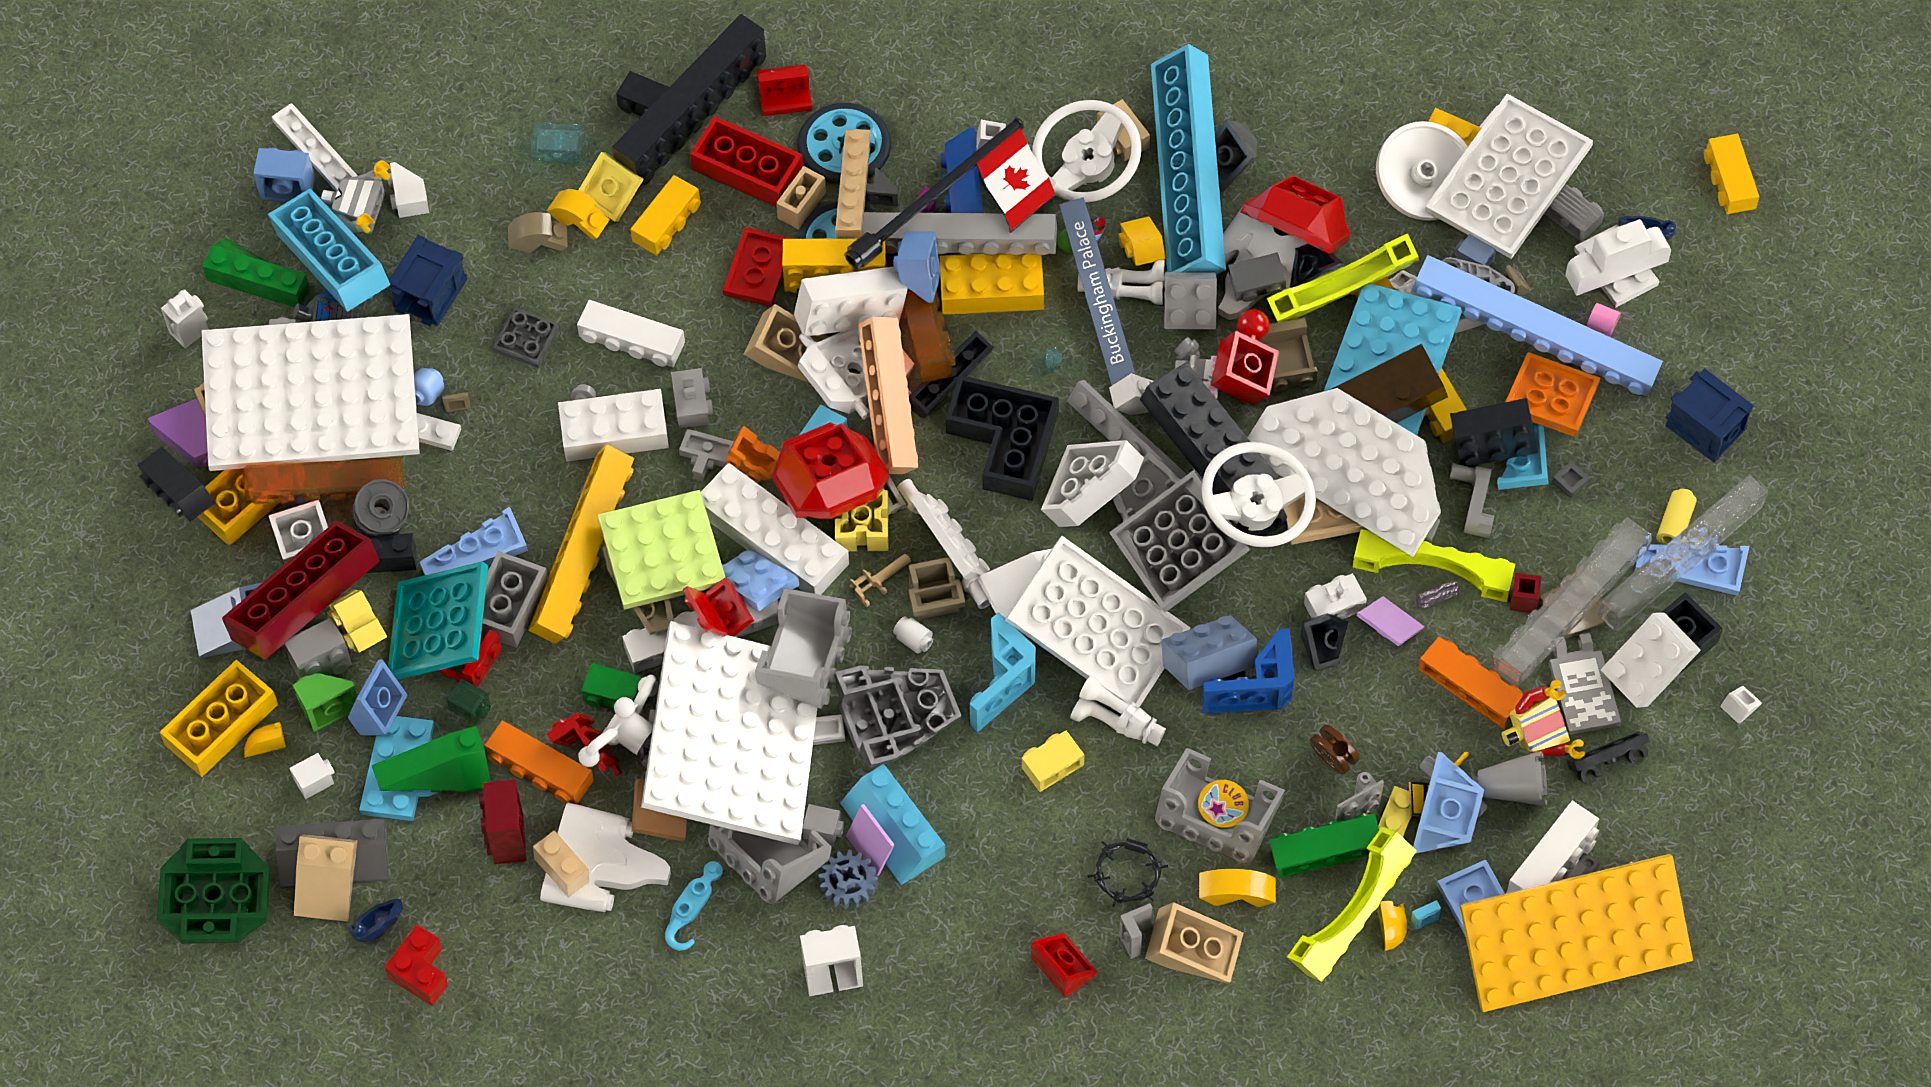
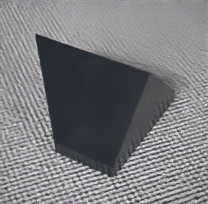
(1312, 264)
(1323, 639)

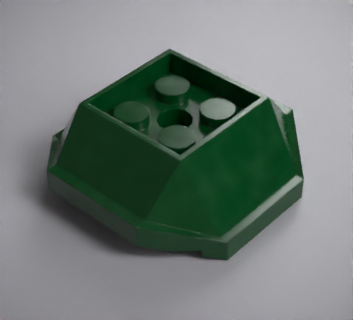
(206, 869)

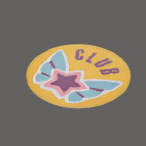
(1223, 803)

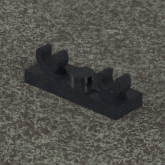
(1610, 754)

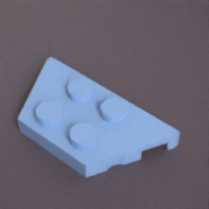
(1449, 808)

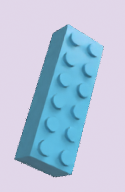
(329, 249)

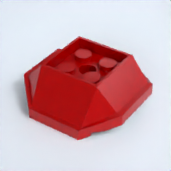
(1302, 212)
(829, 472)

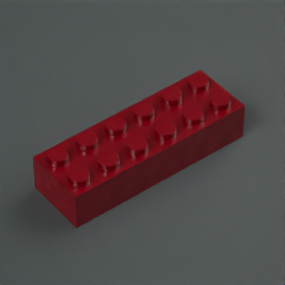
(300, 589)

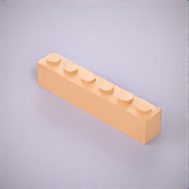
(888, 394)

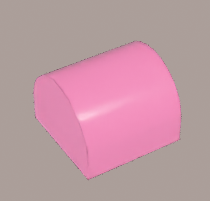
(1603, 319)

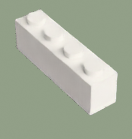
(630, 334)

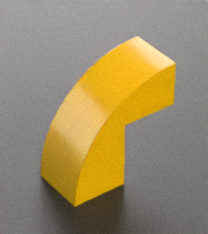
(1230, 885)

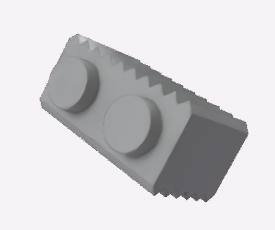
(1575, 213)

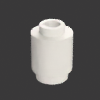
(913, 634)

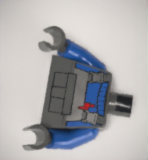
(322, 308)

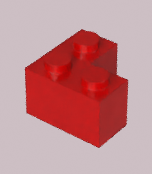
(412, 966)

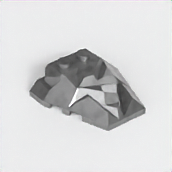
(893, 709)

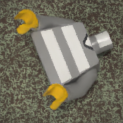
(359, 199)

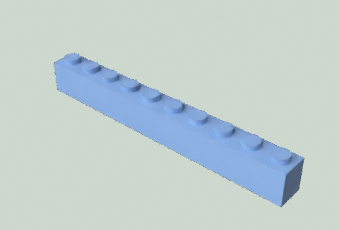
(1538, 326)

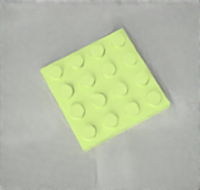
(661, 549)

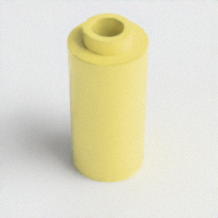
(1676, 515)

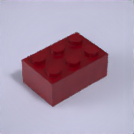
(503, 821)

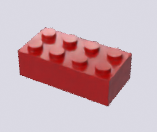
(745, 161)

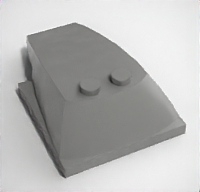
(1170, 533)

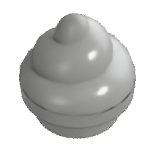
(1187, 348)

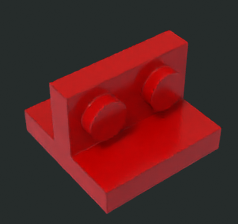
(784, 90)

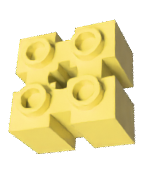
(864, 526)
(356, 621)

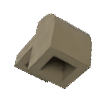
(536, 229)

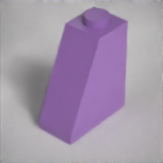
(184, 431)

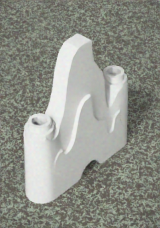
(1251, 239)
(611, 860)

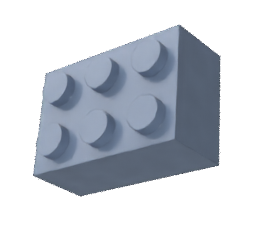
(1209, 652)

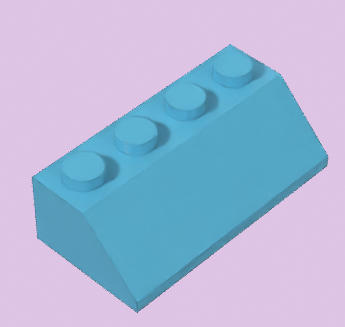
(913, 837)

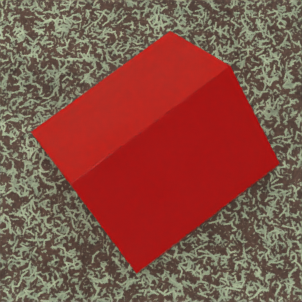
(1062, 963)

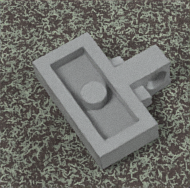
(704, 452)

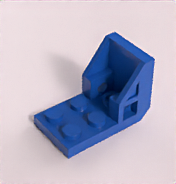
(1267, 691)

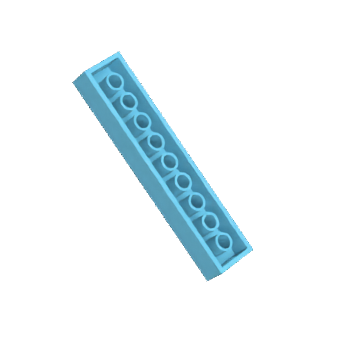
(1188, 162)

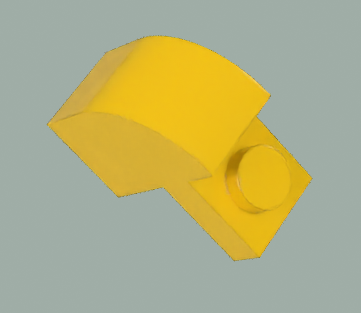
(578, 208)

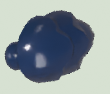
(1667, 227)
(376, 921)

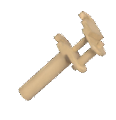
(878, 579)

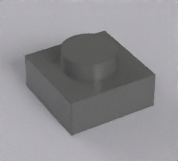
(1571, 479)

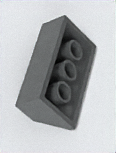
(371, 850)

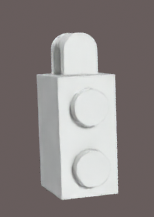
(185, 318)

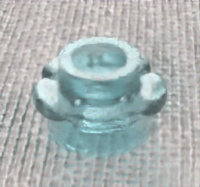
(1052, 358)

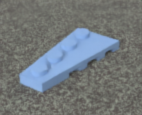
(482, 545)
(1718, 571)

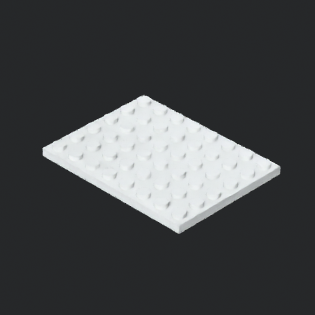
(309, 392)
(724, 742)

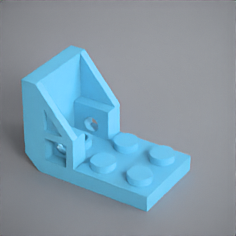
(1012, 669)

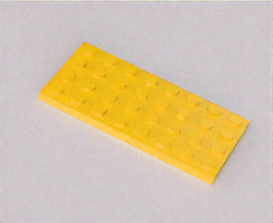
(1576, 932)

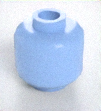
(428, 386)

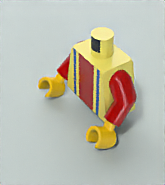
(1540, 724)

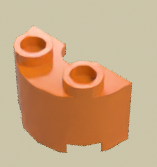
(752, 456)

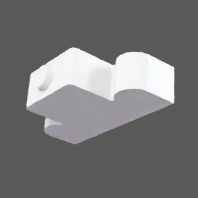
(1618, 256)

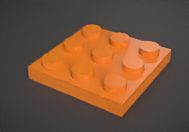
(1554, 392)

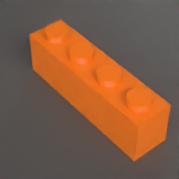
(1470, 681)
(538, 763)

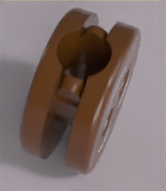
(1334, 749)

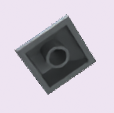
(1234, 151)

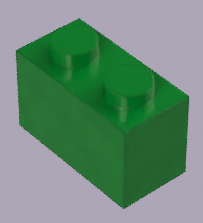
(607, 685)

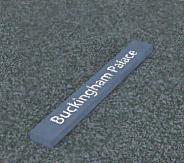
(1097, 289)

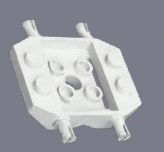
(827, 370)

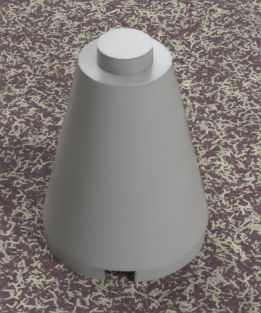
(1515, 780)

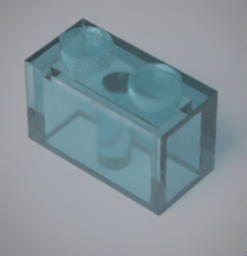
(558, 143)

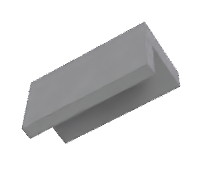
(1131, 927)

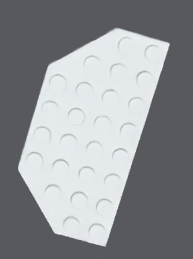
(1356, 463)

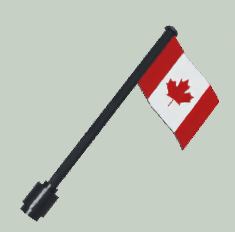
(1008, 173)

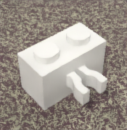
(1339, 598)

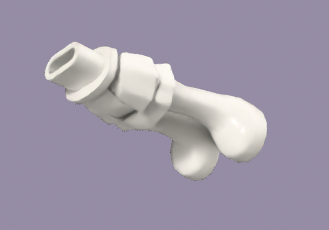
(1153, 277)
(1133, 721)

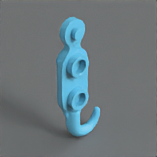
(691, 903)

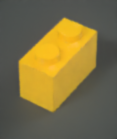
(1141, 241)

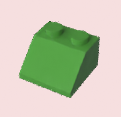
(324, 698)

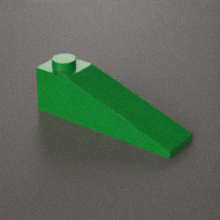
(447, 763)

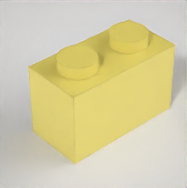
(1052, 760)

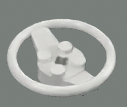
(1096, 142)
(1269, 494)

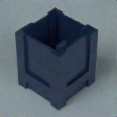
(427, 281)
(1708, 415)

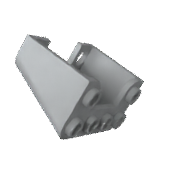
(806, 647)
(1180, 811)
(766, 863)

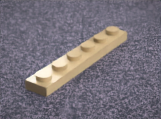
(853, 183)

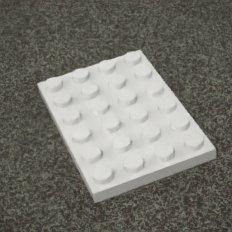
(1509, 175)
(1095, 622)

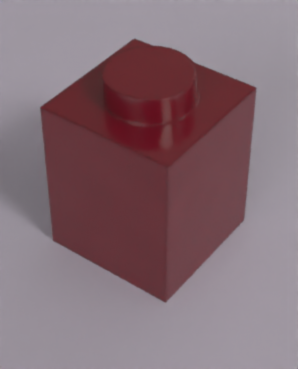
(1525, 592)

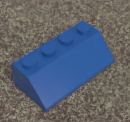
(966, 192)

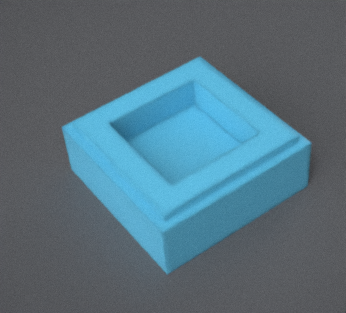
(1426, 915)

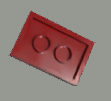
(756, 267)

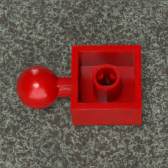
(1243, 363)

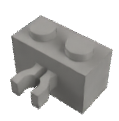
(690, 398)

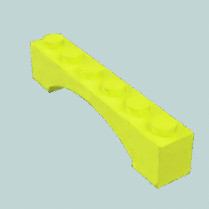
(1373, 267)
(1487, 574)
(1386, 861)

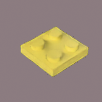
(610, 186)

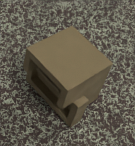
(934, 589)

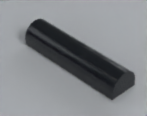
(967, 358)

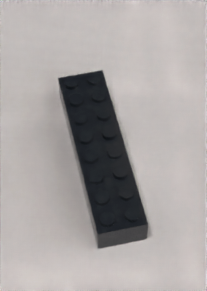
(692, 98)

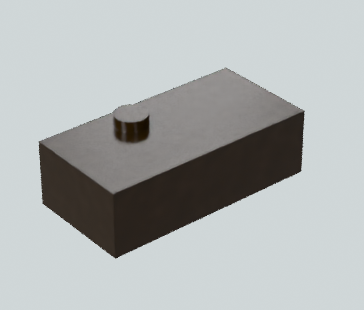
(1398, 385)

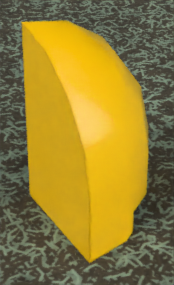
(265, 740)
(1392, 923)

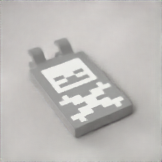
(1588, 693)

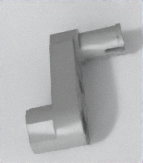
(1477, 522)

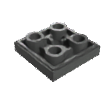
(526, 337)

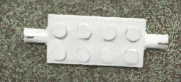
(948, 534)

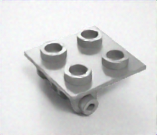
(1365, 799)

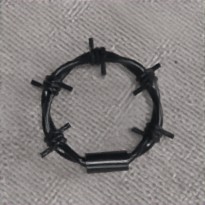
(1132, 845)

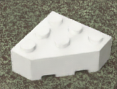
(1089, 479)

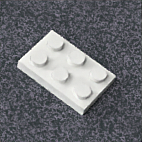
(1626, 288)

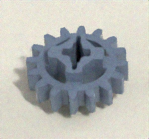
(854, 889)

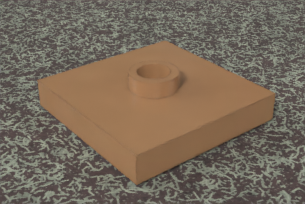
(654, 822)

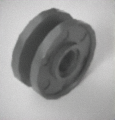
(381, 492)

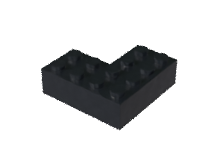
(1015, 425)

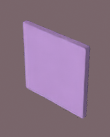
(1390, 621)
(870, 839)

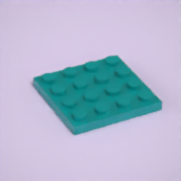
(438, 620)

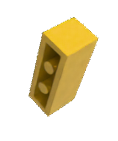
(1731, 174)
(665, 215)

